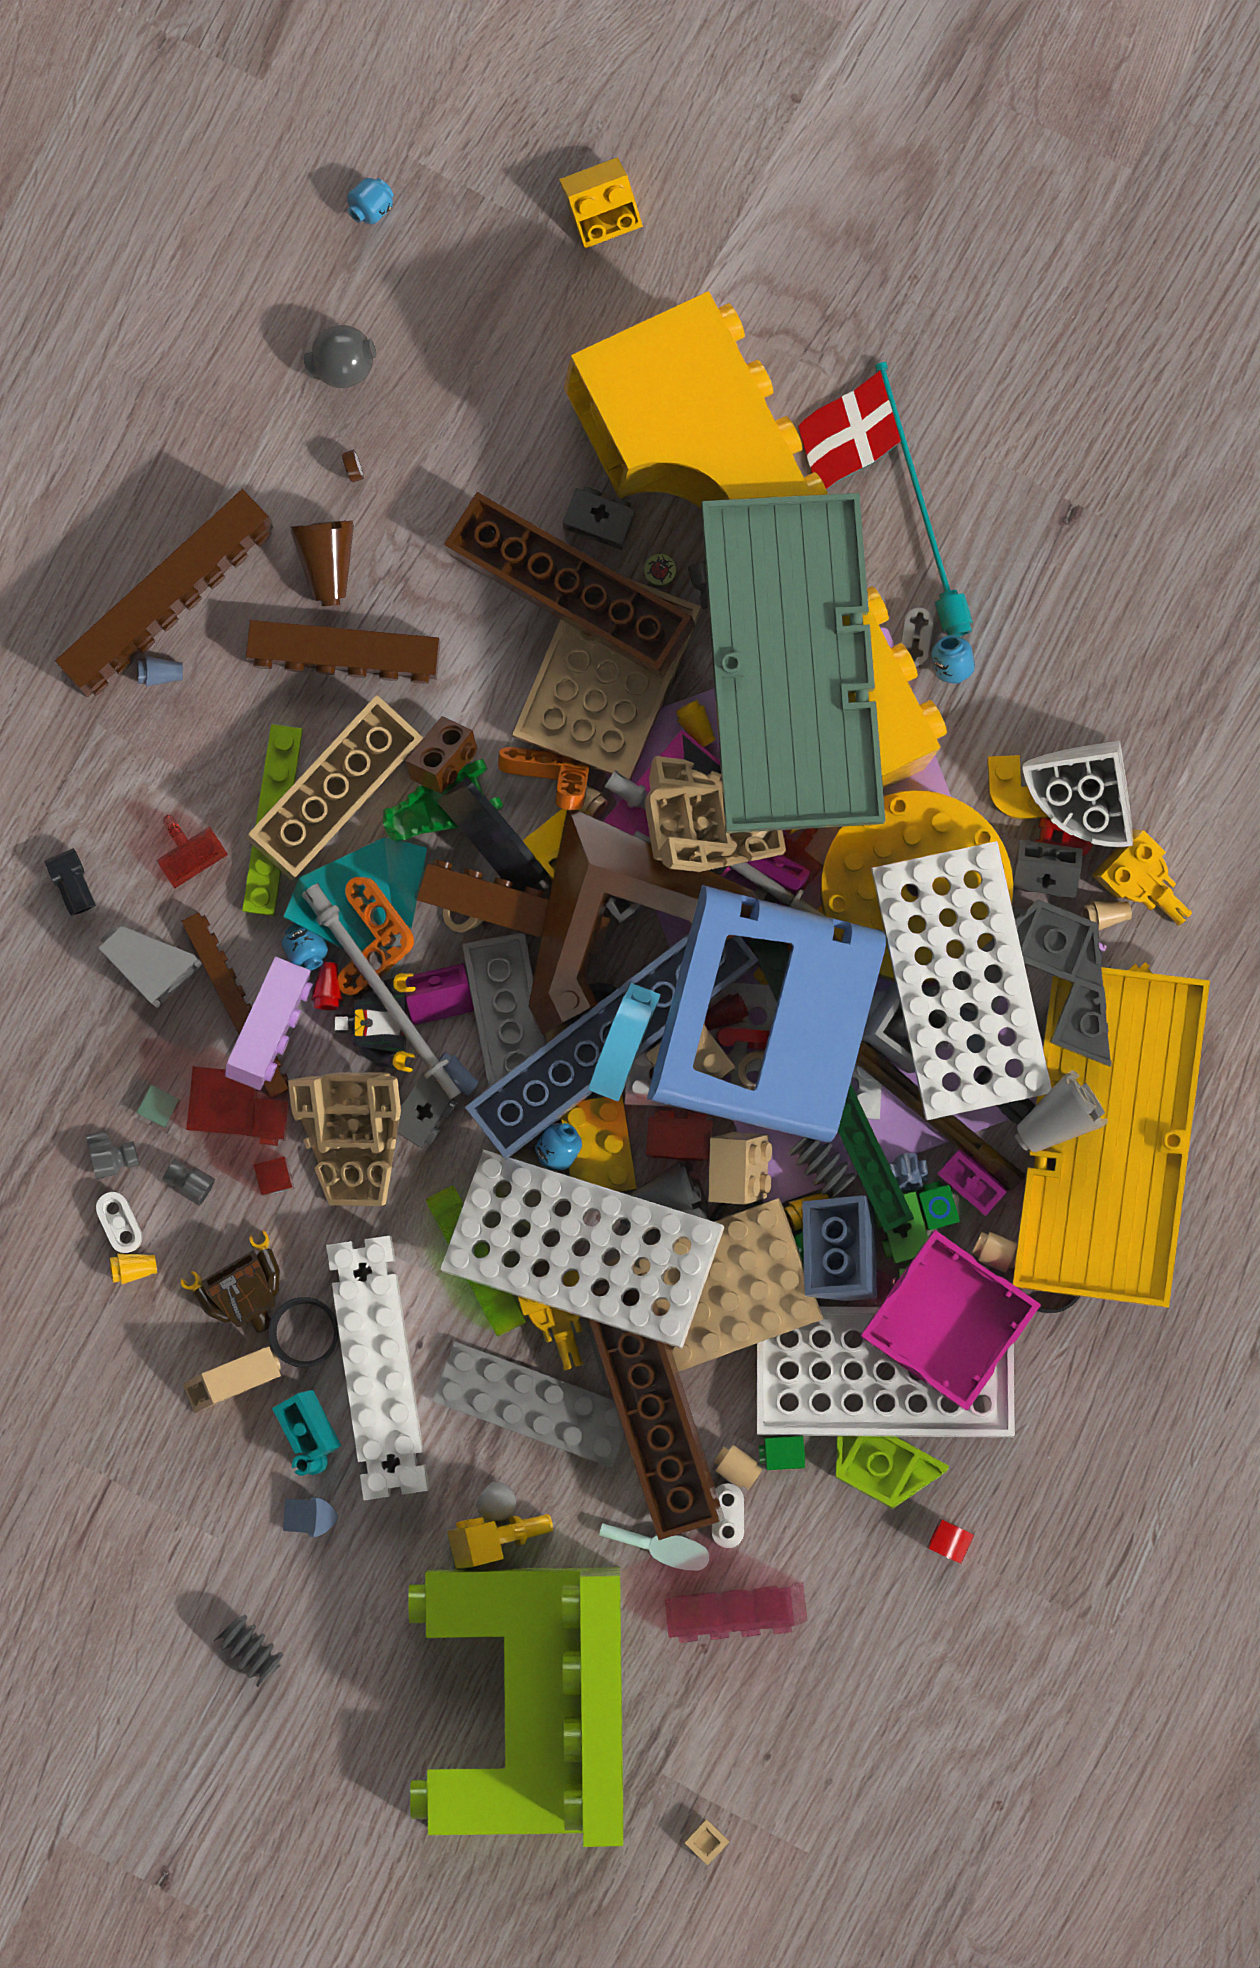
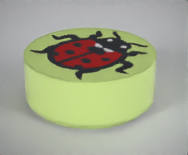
(660, 570)

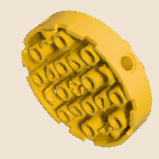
(913, 828)

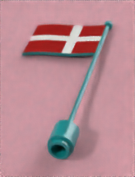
(856, 434)

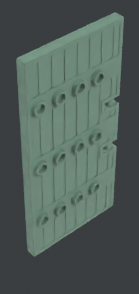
(786, 663)

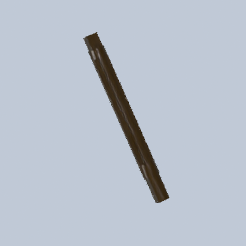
(948, 1126)

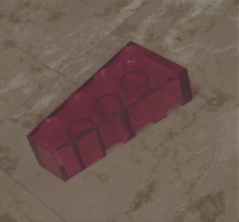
(735, 1612)

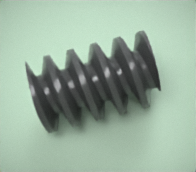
(823, 1165)
(250, 1649)

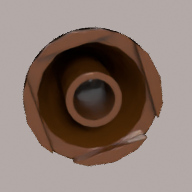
(325, 558)

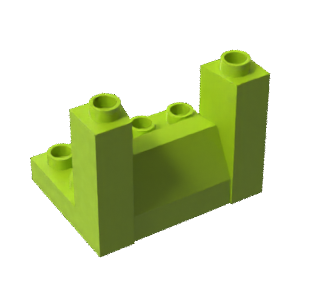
(558, 1702)

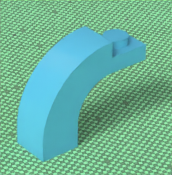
(623, 1041)

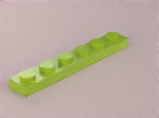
(277, 779)

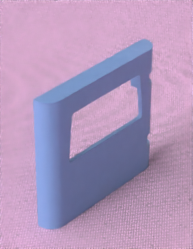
(813, 1026)

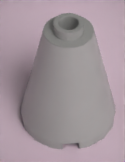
(1061, 1115)

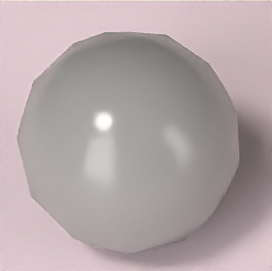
(496, 1502)

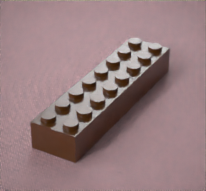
(569, 584)
(165, 594)
(658, 1426)

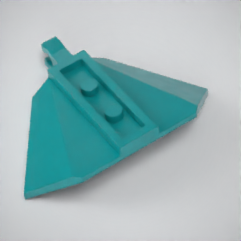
(390, 864)

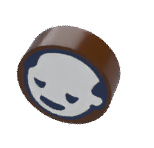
(352, 466)

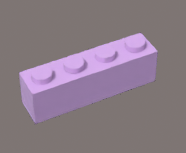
(268, 1023)

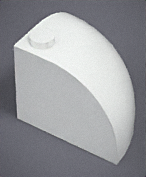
(1084, 792)

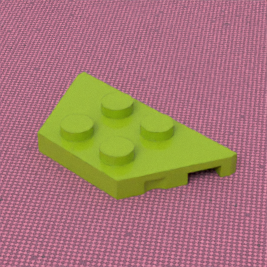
(885, 1467)

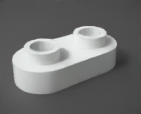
(118, 1223)
(732, 1517)

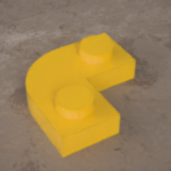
(1006, 789)

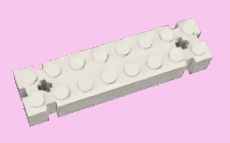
(377, 1367)

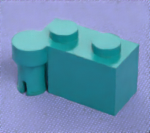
(307, 1432)

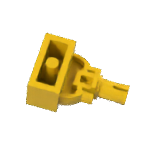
(1141, 874)
(559, 1321)
(481, 1541)

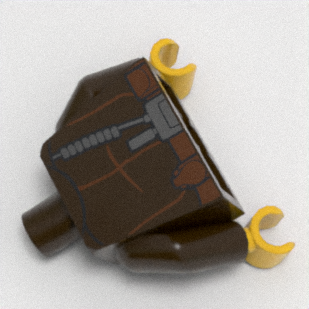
(241, 1289)

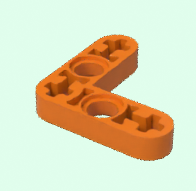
(570, 774)
(383, 933)

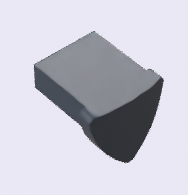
(309, 1516)

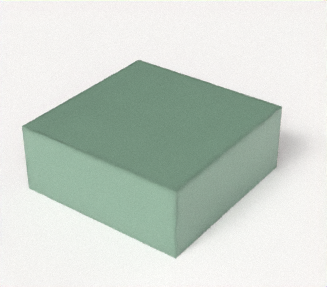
(158, 1106)

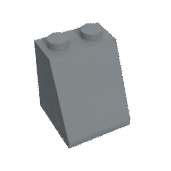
(149, 963)

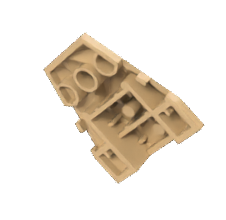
(689, 821)
(352, 1132)

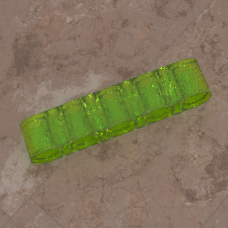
(497, 1305)

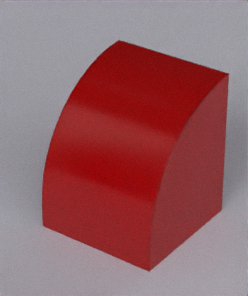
(950, 1541)

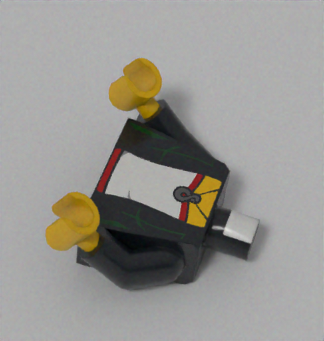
(375, 1029)

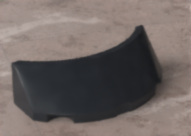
(491, 835)

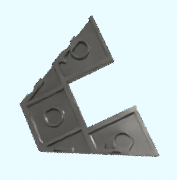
(1070, 950)

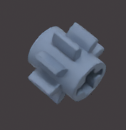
(909, 1172)

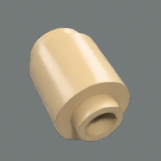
(995, 1251)
(737, 1467)

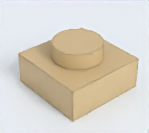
(706, 1841)

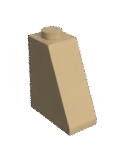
(232, 1379)

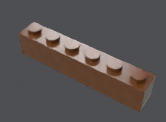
(343, 650)
(488, 900)

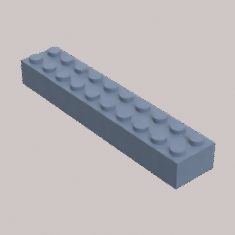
(562, 1069)

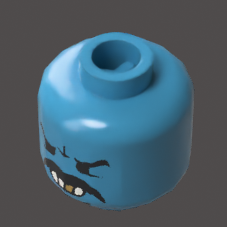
(370, 200)
(953, 659)
(304, 947)
(558, 1146)

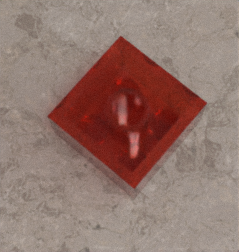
(220, 1104)
(679, 1137)

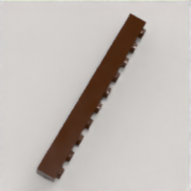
(226, 986)

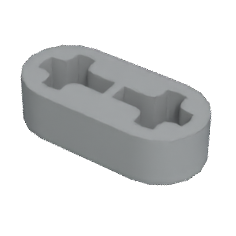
(925, 633)

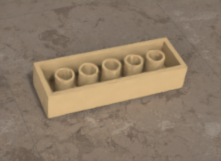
(334, 787)

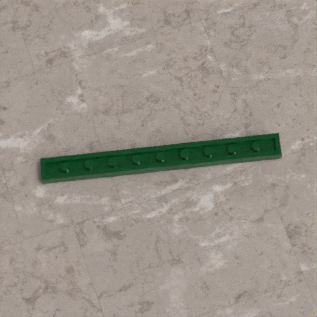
(854, 1126)

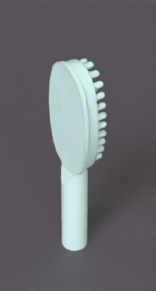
(672, 1551)

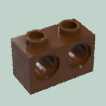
(441, 755)

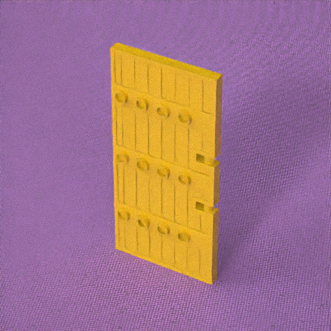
(1116, 1194)

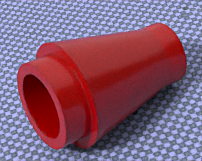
(327, 989)

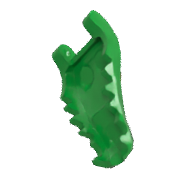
(423, 814)

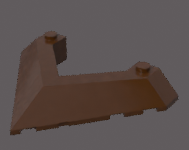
(591, 867)

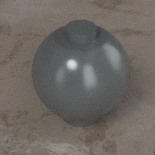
(340, 356)

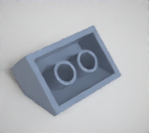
(839, 1248)

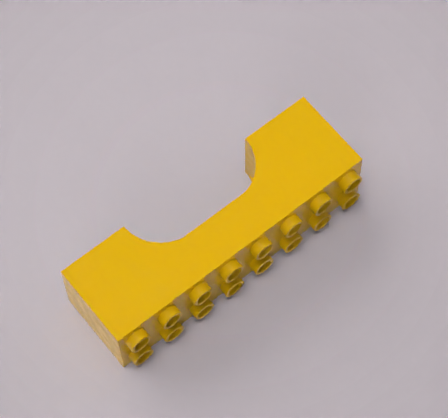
(691, 420)

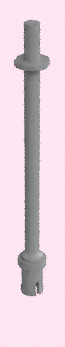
(636, 796)
(328, 916)

